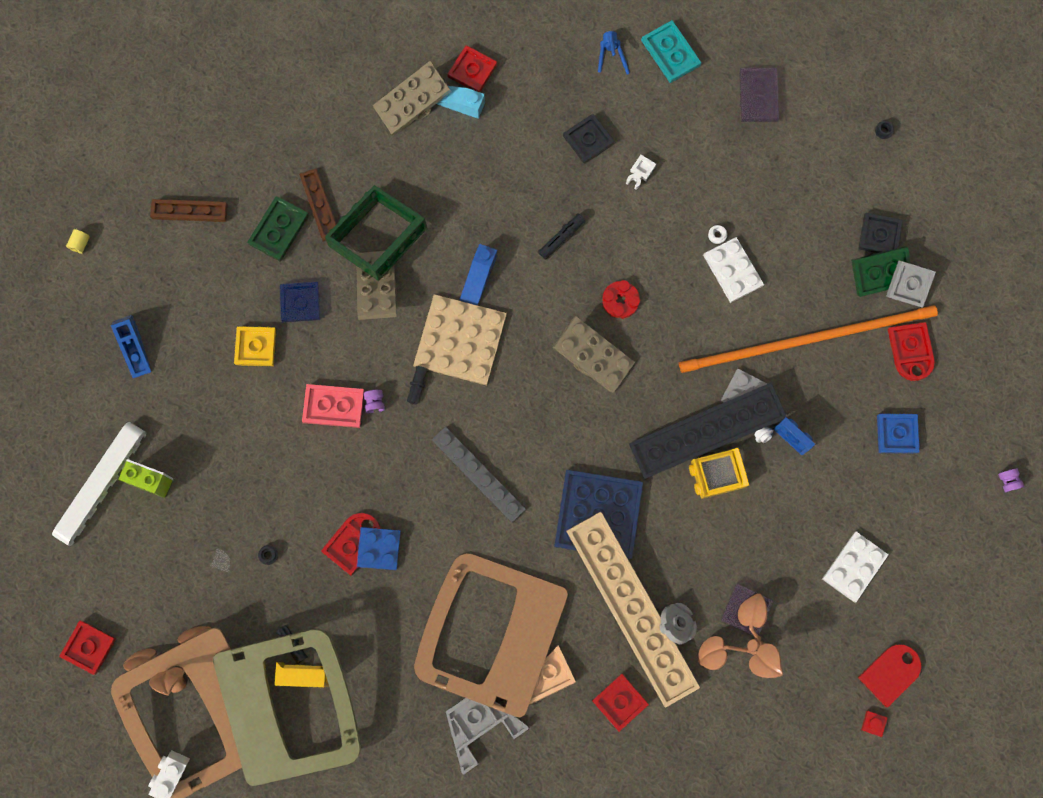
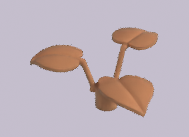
(766, 657)
(169, 680)

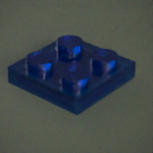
(299, 302)

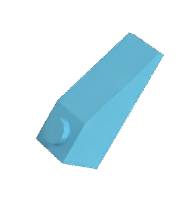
(464, 101)

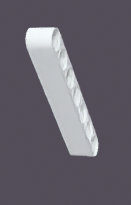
(98, 483)

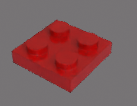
(472, 69)
(87, 647)
(620, 702)

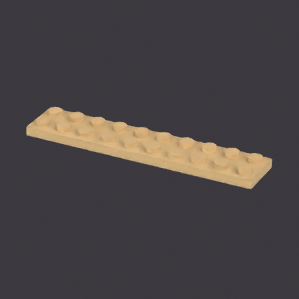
(632, 609)

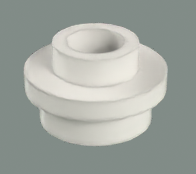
(721, 230)
(763, 435)

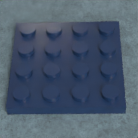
(591, 493)

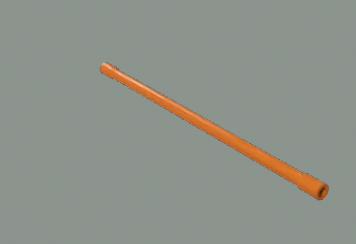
(695, 364)

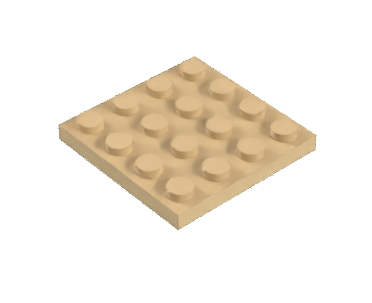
(460, 339)

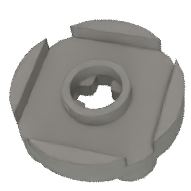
(670, 627)

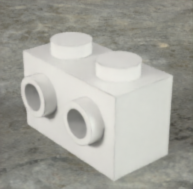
(169, 775)

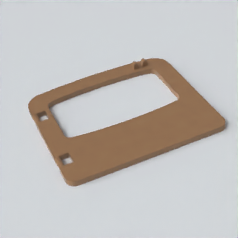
(524, 644)
(197, 661)

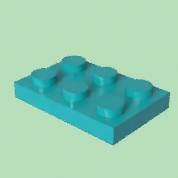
(671, 51)

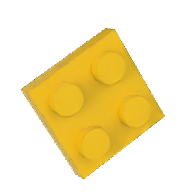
(255, 346)

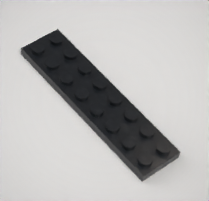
(707, 430)

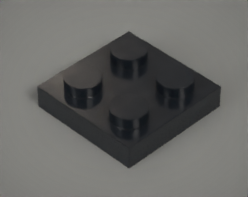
(588, 138)
(879, 233)

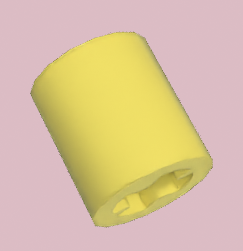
(77, 241)

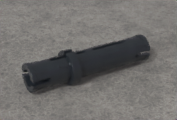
(566, 232)

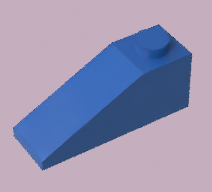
(478, 274)
(131, 345)

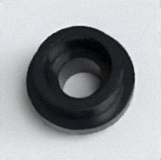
(888, 126)
(268, 548)

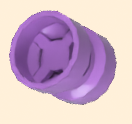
(374, 400)
(1009, 476)

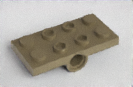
(412, 98)
(375, 297)
(593, 354)

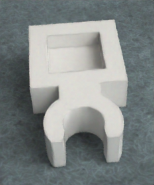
(641, 170)

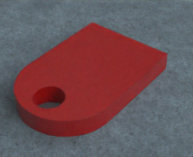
(912, 348)
(345, 542)
(890, 675)

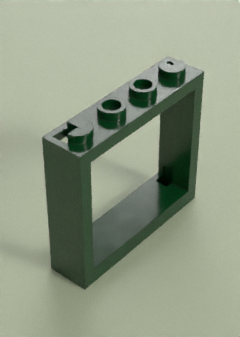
(395, 250)

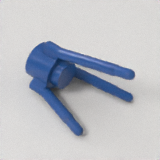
(611, 42)

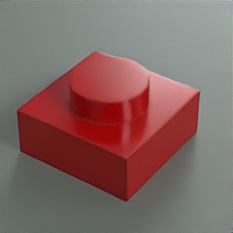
(874, 723)

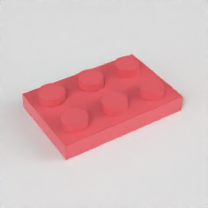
(333, 406)

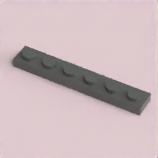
(478, 474)

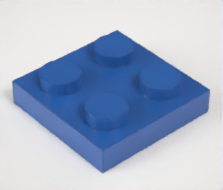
(898, 433)
(795, 437)
(378, 548)

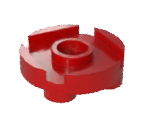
(610, 297)

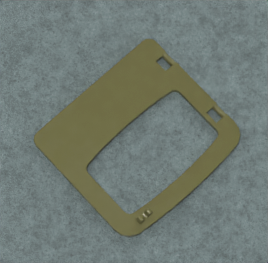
(253, 715)

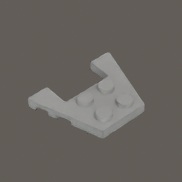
(470, 721)

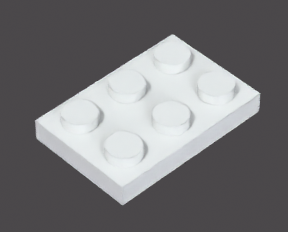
(733, 270)
(855, 566)

